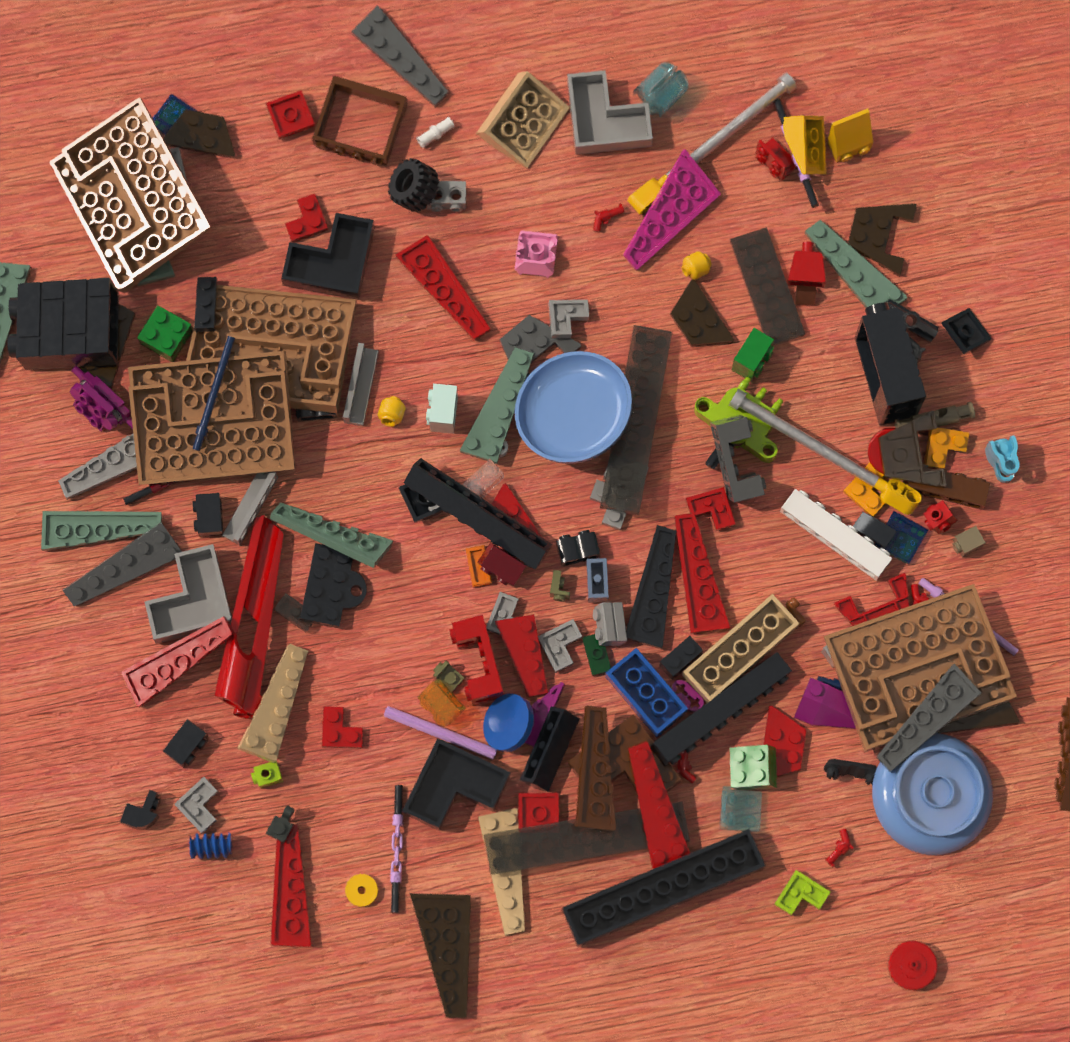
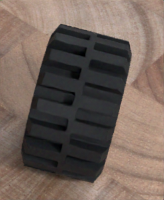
(413, 185)

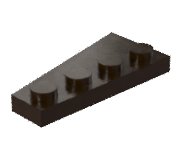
(108, 372)

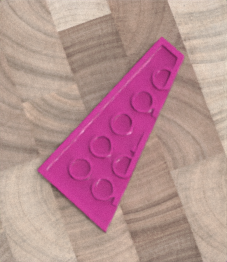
(679, 201)

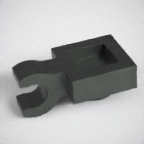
(280, 827)

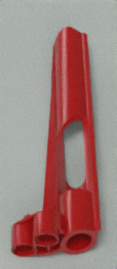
(241, 673)

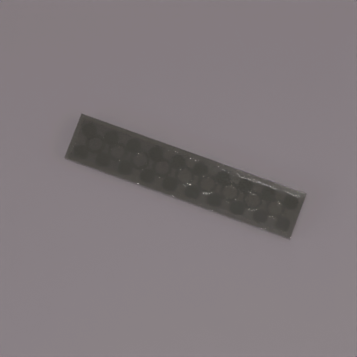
(631, 453)
(565, 843)

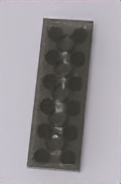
(767, 286)

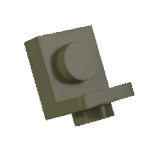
(558, 583)
(448, 675)

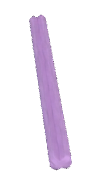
(440, 732)

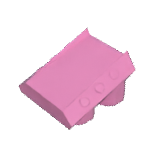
(536, 253)

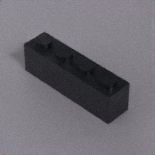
(549, 749)

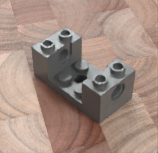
(737, 486)

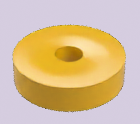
(355, 883)

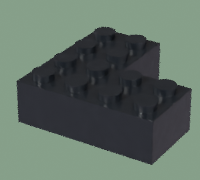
(335, 269)
(453, 773)

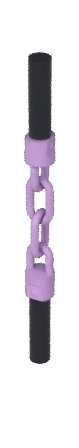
(804, 178)
(396, 876)

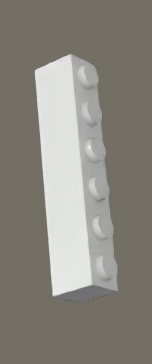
(836, 534)

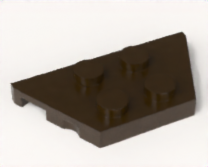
(201, 133)
(698, 318)

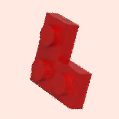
(311, 222)
(714, 503)
(336, 735)

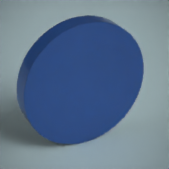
(508, 722)

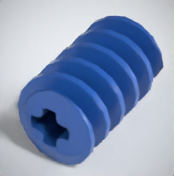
(210, 846)

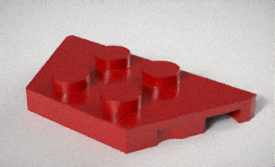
(508, 504)
(787, 739)

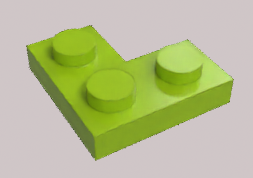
(801, 888)

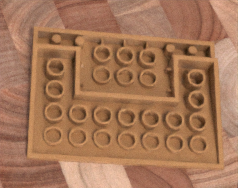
(130, 195)
(306, 326)
(246, 428)
(901, 656)

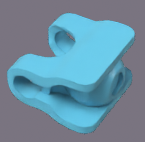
(1003, 457)

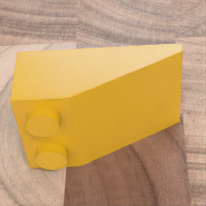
(851, 136)
(807, 142)

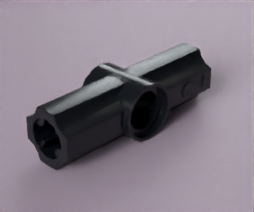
(920, 326)

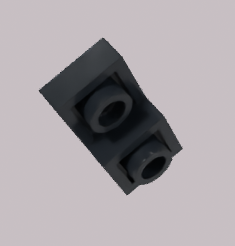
(874, 529)

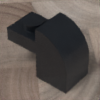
(142, 817)

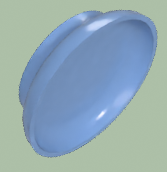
(573, 407)
(934, 797)

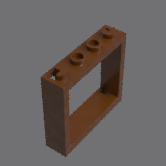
(366, 92)

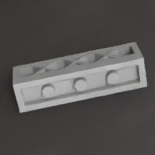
(360, 385)
(250, 507)

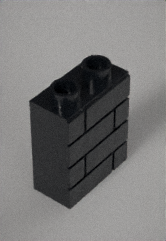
(65, 324)
(889, 364)

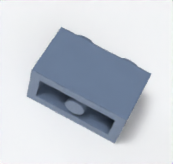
(597, 580)

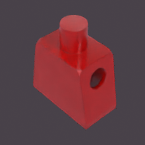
(807, 267)

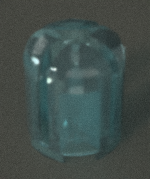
(662, 88)

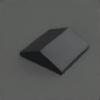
(966, 331)
(417, 505)

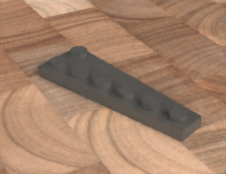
(393, 49)
(137, 558)
(939, 707)

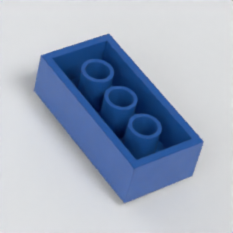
(646, 692)

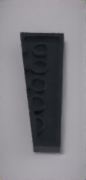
(651, 602)

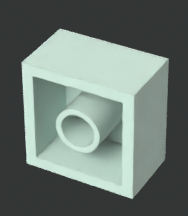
(443, 408)

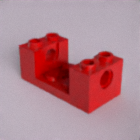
(473, 632)

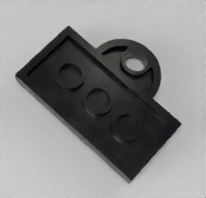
(330, 587)

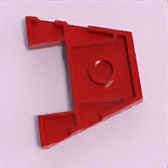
(899, 587)

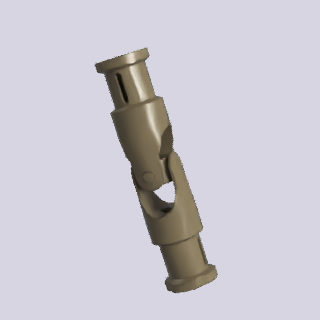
(944, 416)

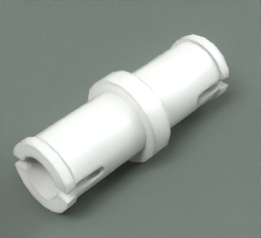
(435, 132)

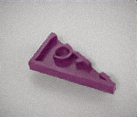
(541, 709)

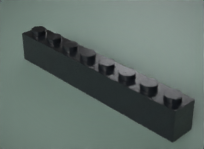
(477, 513)
(720, 709)

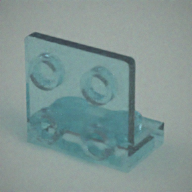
(740, 810)

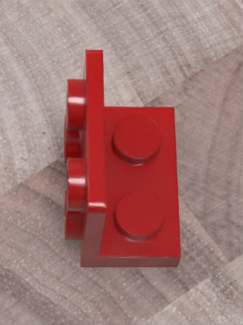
(775, 158)

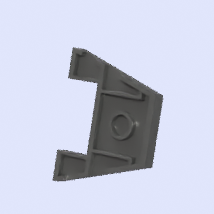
(535, 338)

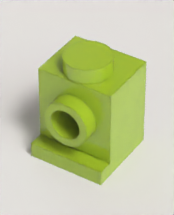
(273, 778)

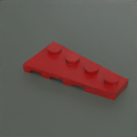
(524, 649)

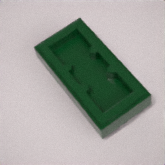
(596, 655)

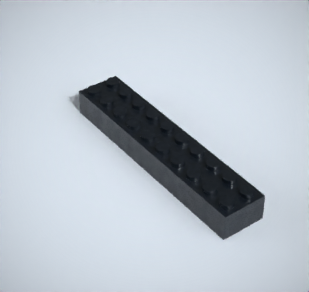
(663, 888)

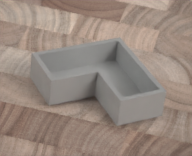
(602, 126)
(199, 603)

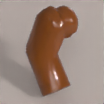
(791, 607)

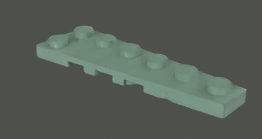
(857, 273)

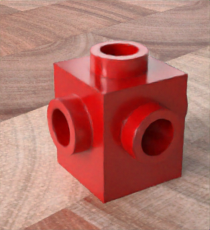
(939, 517)

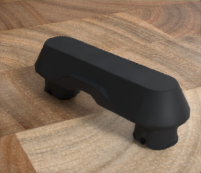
(837, 767)

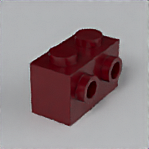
(501, 564)

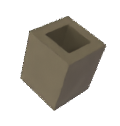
(968, 541)

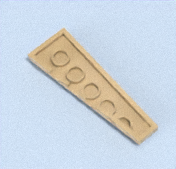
(271, 718)
(506, 885)

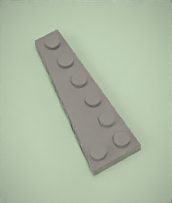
(101, 469)

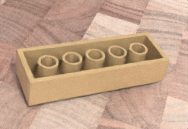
(740, 649)

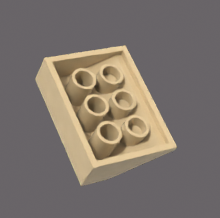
(523, 119)

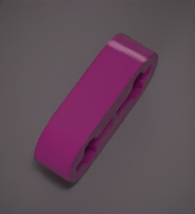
(690, 693)

